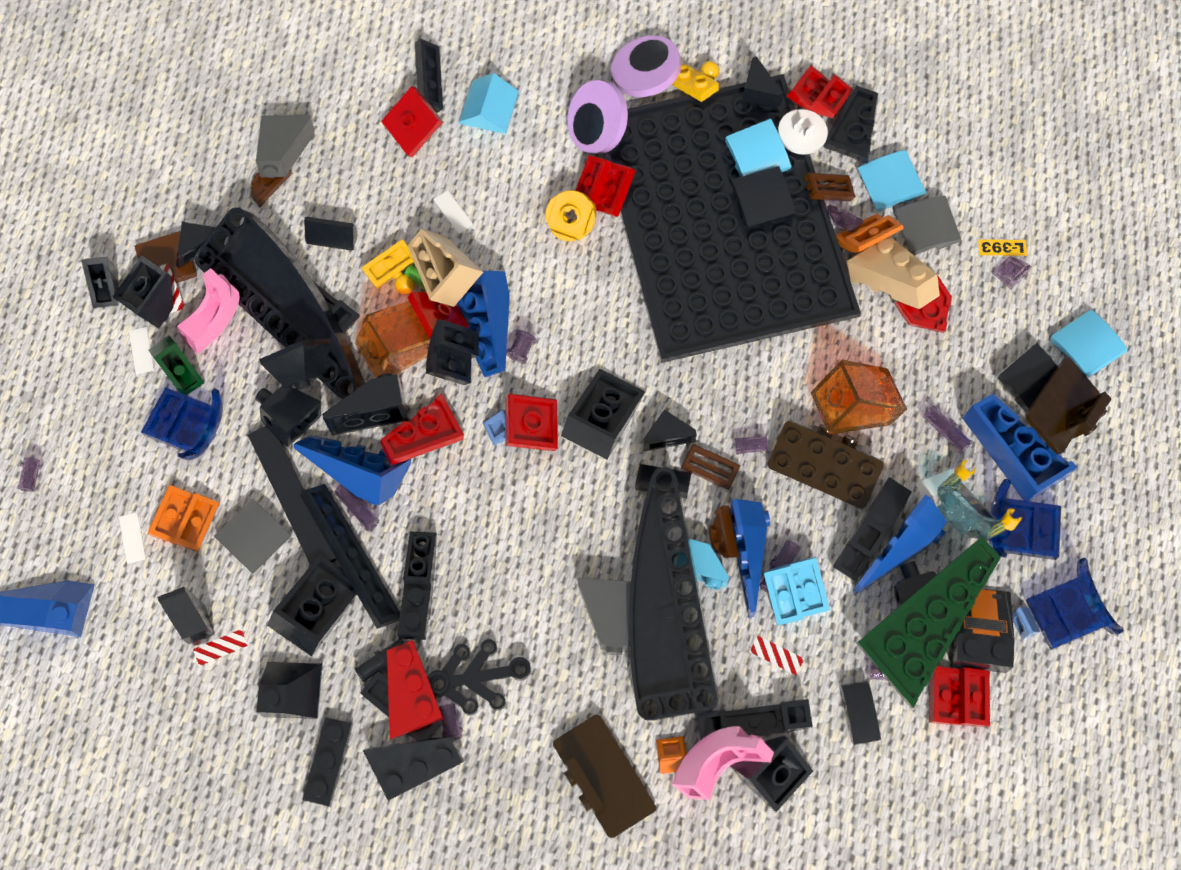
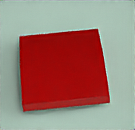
(819, 93)
(605, 184)
(960, 697)

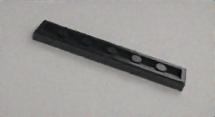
(288, 490)
(351, 556)

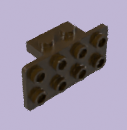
(1066, 407)
(826, 462)
(603, 776)

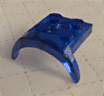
(184, 422)
(1034, 535)
(1072, 610)

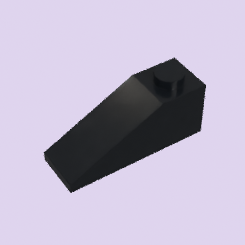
(187, 615)

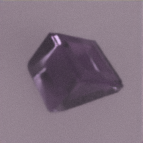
(843, 218)
(1012, 271)

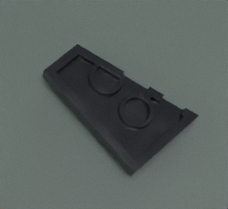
(854, 125)
(411, 764)

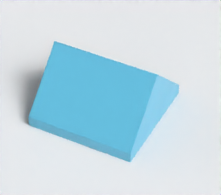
(489, 104)

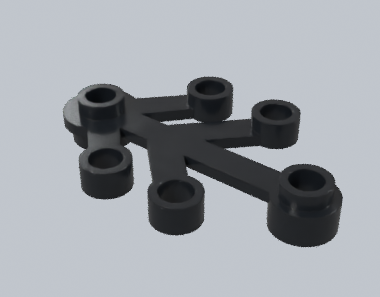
(473, 677)

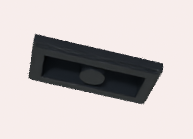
(330, 233)
(646, 471)

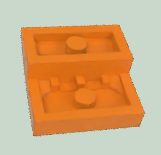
(868, 233)
(183, 518)

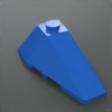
(750, 532)
(915, 536)
(47, 607)

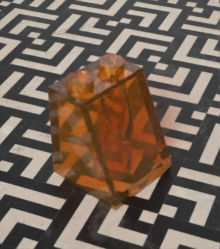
(392, 339)
(857, 398)

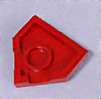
(932, 315)

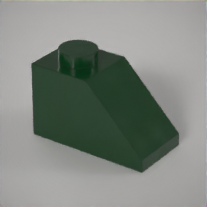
(176, 366)

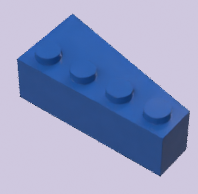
(1016, 448)

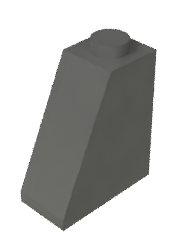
(282, 142)
(608, 611)

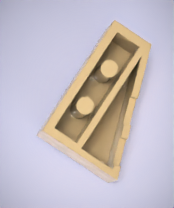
(442, 267)

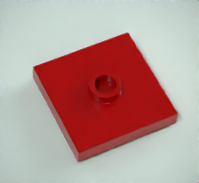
(412, 121)
(431, 311)
(531, 422)

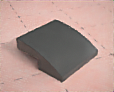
(928, 224)
(252, 536)

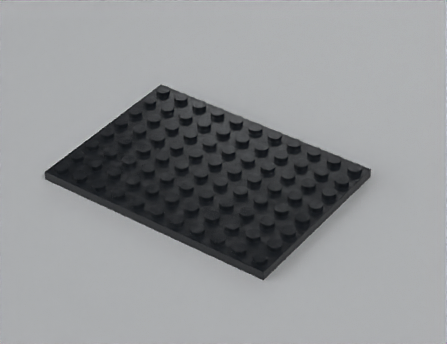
(695, 260)

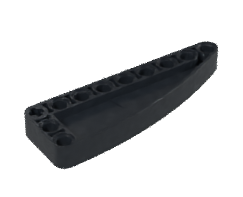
(280, 282)
(657, 632)

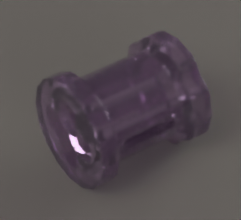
(521, 346)

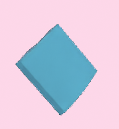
(758, 149)
(891, 180)
(1089, 343)
(796, 590)

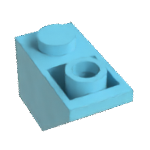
(706, 565)

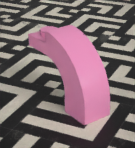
(212, 314)
(713, 755)

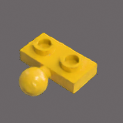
(696, 83)
(391, 265)

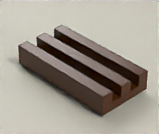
(832, 190)
(706, 475)

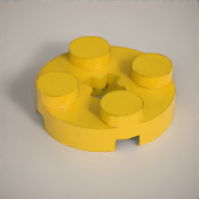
(565, 202)

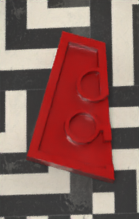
(425, 432)
(409, 692)

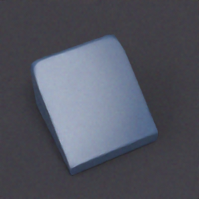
(496, 427)
(1025, 622)

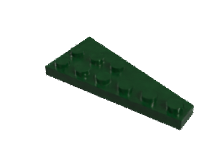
(922, 628)

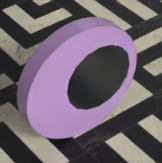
(646, 66)
(597, 117)

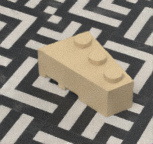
(894, 271)

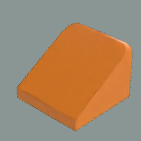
(670, 753)

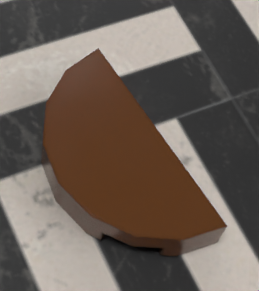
(265, 187)
(722, 533)

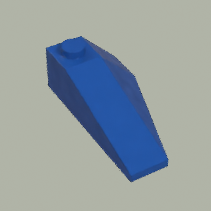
(487, 312)
(359, 471)

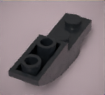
(872, 529)
(418, 585)

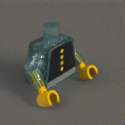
(967, 512)

